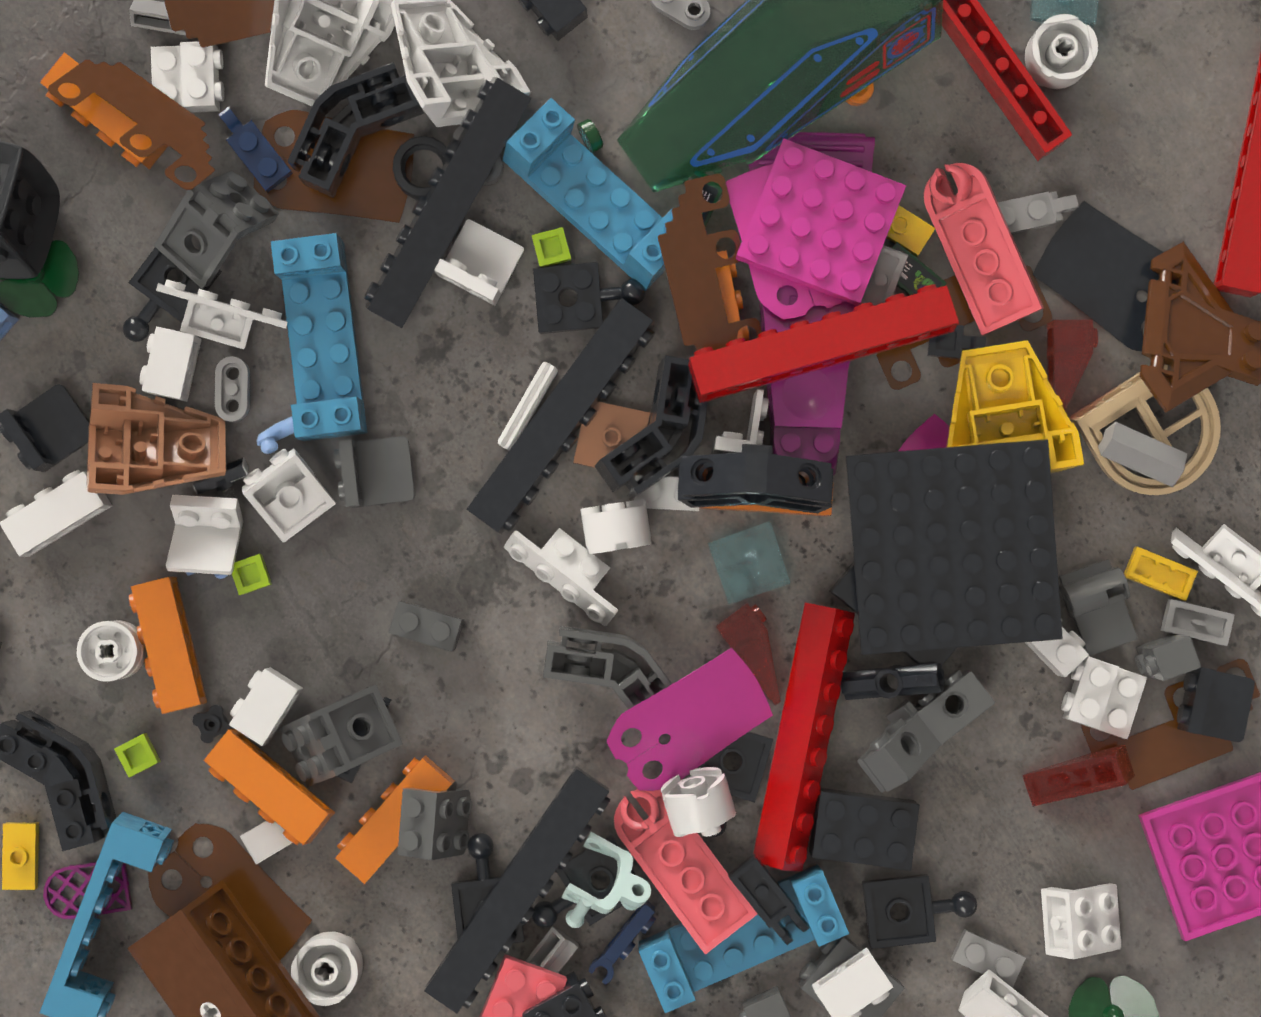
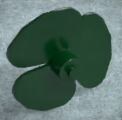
(32, 295)
(1126, 995)

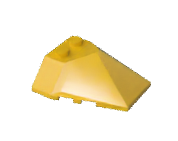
(1008, 398)

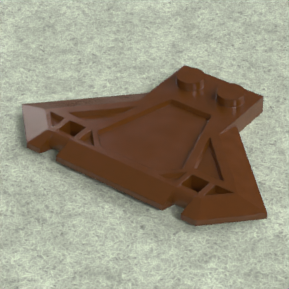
(1193, 333)

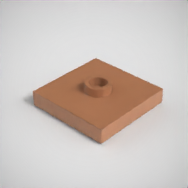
(607, 431)

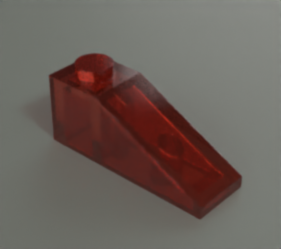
(1068, 354)
(750, 640)
(1080, 776)

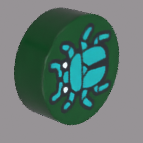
(590, 135)

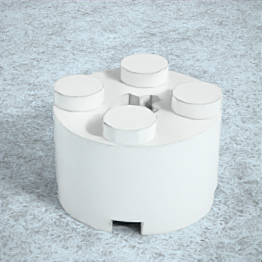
(1072, 38)
(616, 526)
(698, 802)
(315, 982)

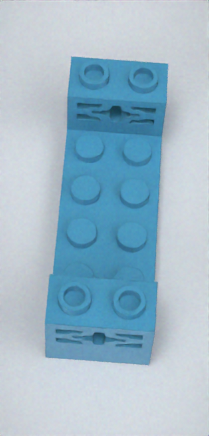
(588, 193)
(320, 337)
(129, 842)
(681, 968)

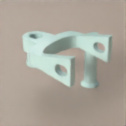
(628, 888)

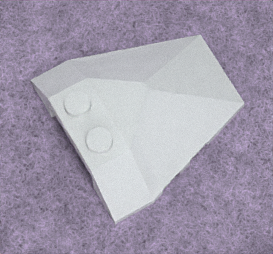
(322, 43)
(446, 59)

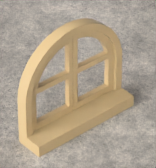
(1133, 395)

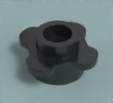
(202, 721)

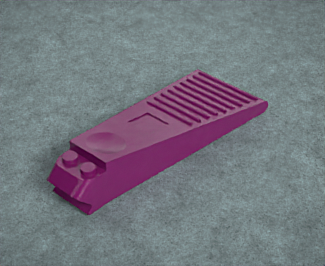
(810, 406)

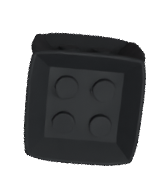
(26, 212)

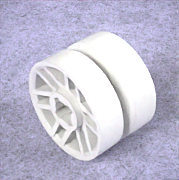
(95, 650)

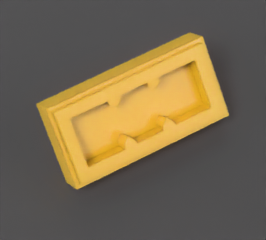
(909, 231)
(1160, 573)
(20, 856)

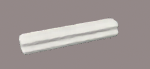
(528, 405)

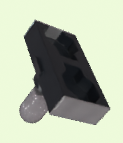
(234, 471)

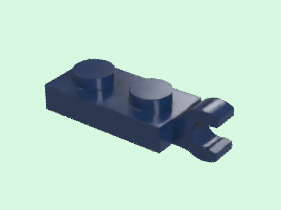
(255, 151)
(622, 943)

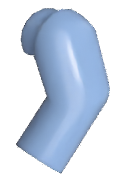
(276, 432)

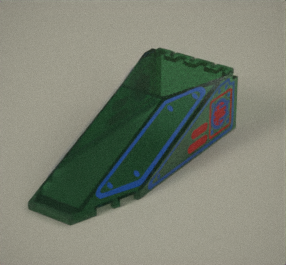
(768, 78)

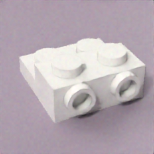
(189, 75)
(287, 494)
(1103, 697)

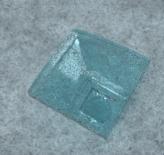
(749, 563)

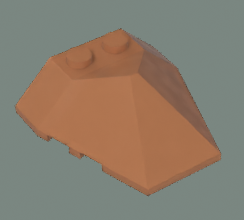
(148, 443)

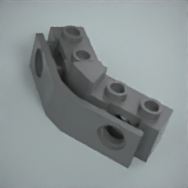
(603, 665)
(922, 729)

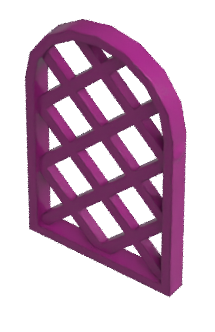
(79, 891)

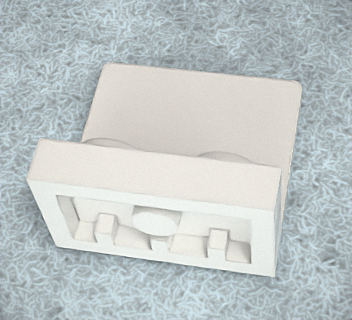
(480, 262)
(732, 442)
(204, 534)
(1081, 921)

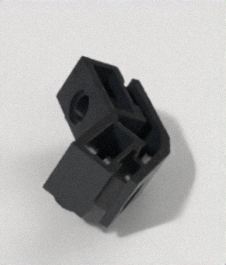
(338, 138)
(667, 420)
(755, 479)
(68, 792)

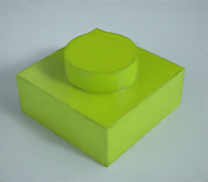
(551, 247)
(251, 574)
(137, 755)

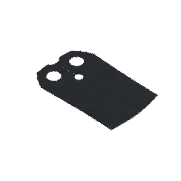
(1101, 271)

